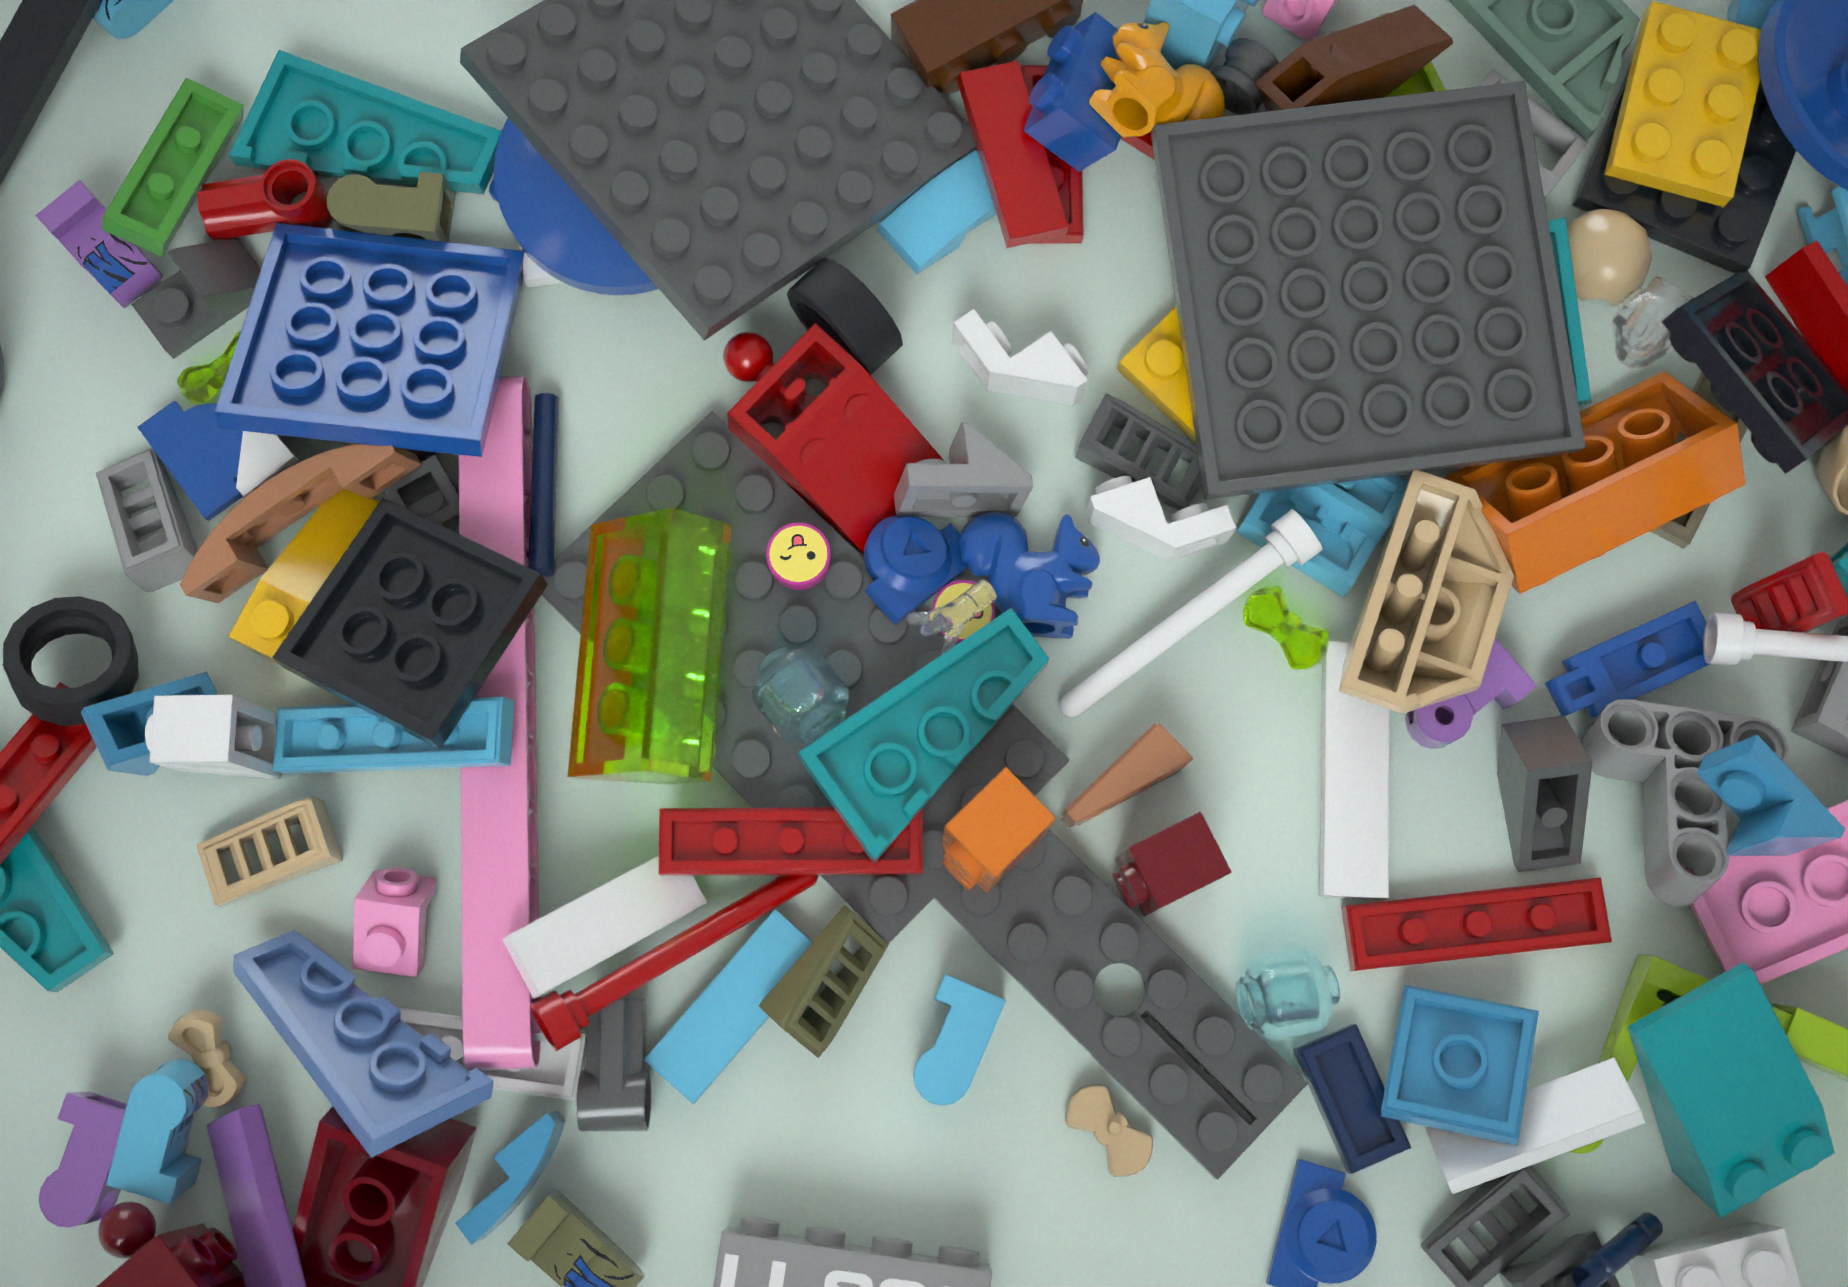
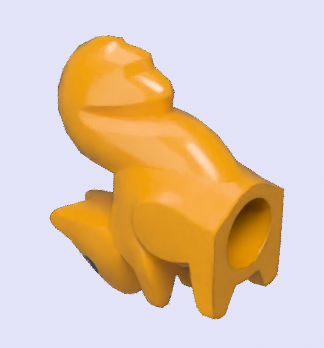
(1149, 88)

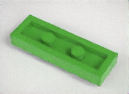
(173, 167)

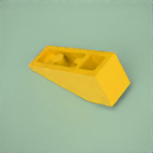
(300, 572)

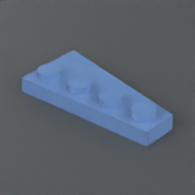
(356, 1047)

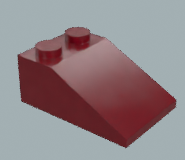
(378, 1215)

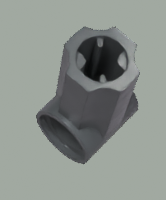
(615, 1085)

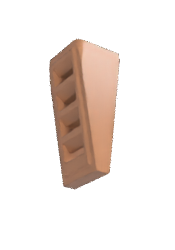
(1141, 766)

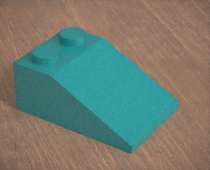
(1729, 1092)

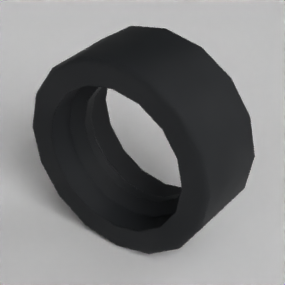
(846, 312)
(61, 618)

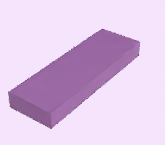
(255, 1199)

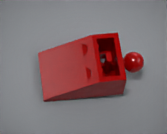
(836, 447)

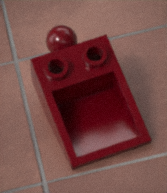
(170, 1259)

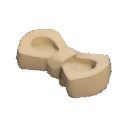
(201, 1037)
(1094, 1112)

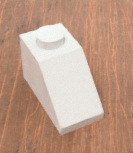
(212, 735)

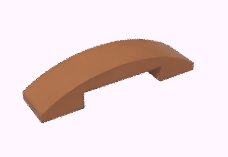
(230, 552)

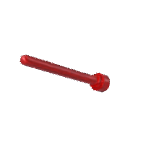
(565, 1014)

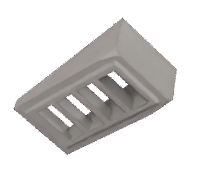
(163, 556)

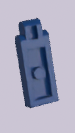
(1632, 663)

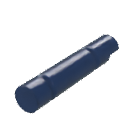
(1618, 1251)

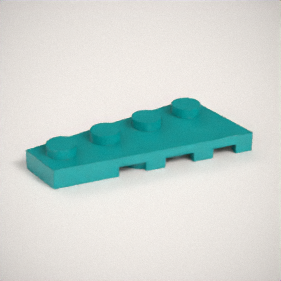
(360, 129)
(910, 740)
(44, 919)

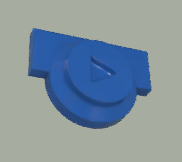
(197, 454)
(910, 563)
(1322, 1232)

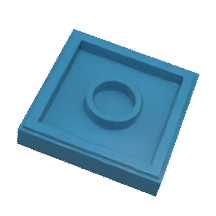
(1460, 1064)

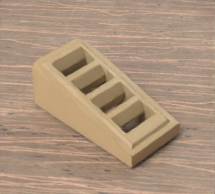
(318, 834)

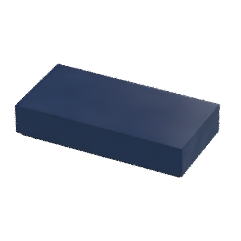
(1350, 1098)

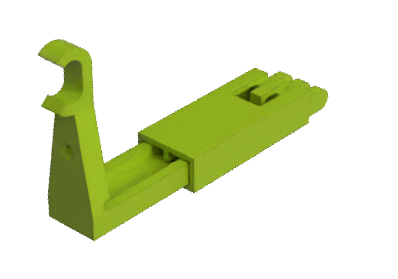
(1812, 1037)

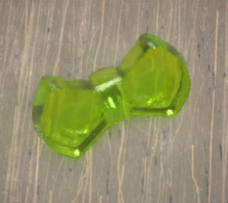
(204, 381)
(1301, 643)

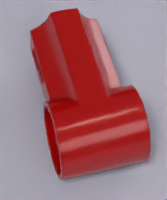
(261, 201)

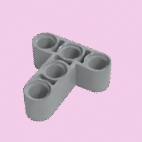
(1670, 776)

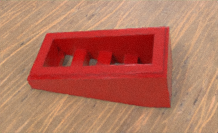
(1794, 597)

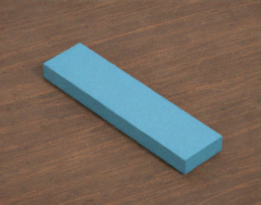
(356, 741)

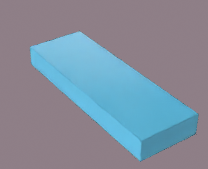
(727, 1010)

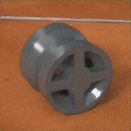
(1243, 66)

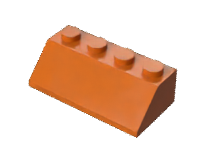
(1620, 486)

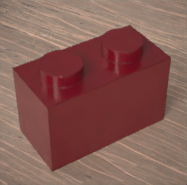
(1169, 865)

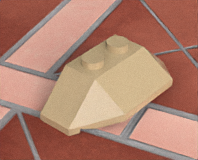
(1429, 601)

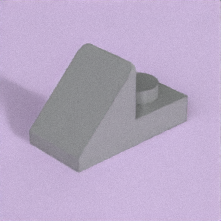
(973, 484)

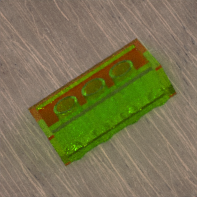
(650, 649)

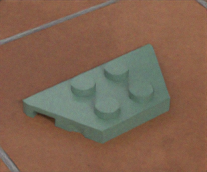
(1560, 48)

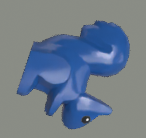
(1030, 580)

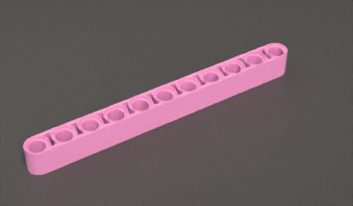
(501, 801)

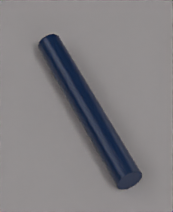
(544, 484)

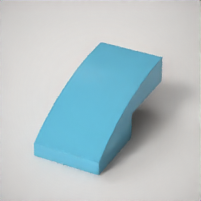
(940, 214)

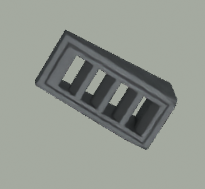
(1135, 423)
(1511, 1244)

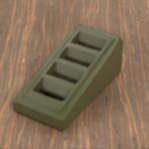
(798, 986)

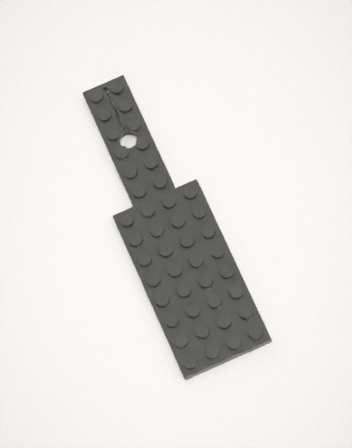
(1050, 913)

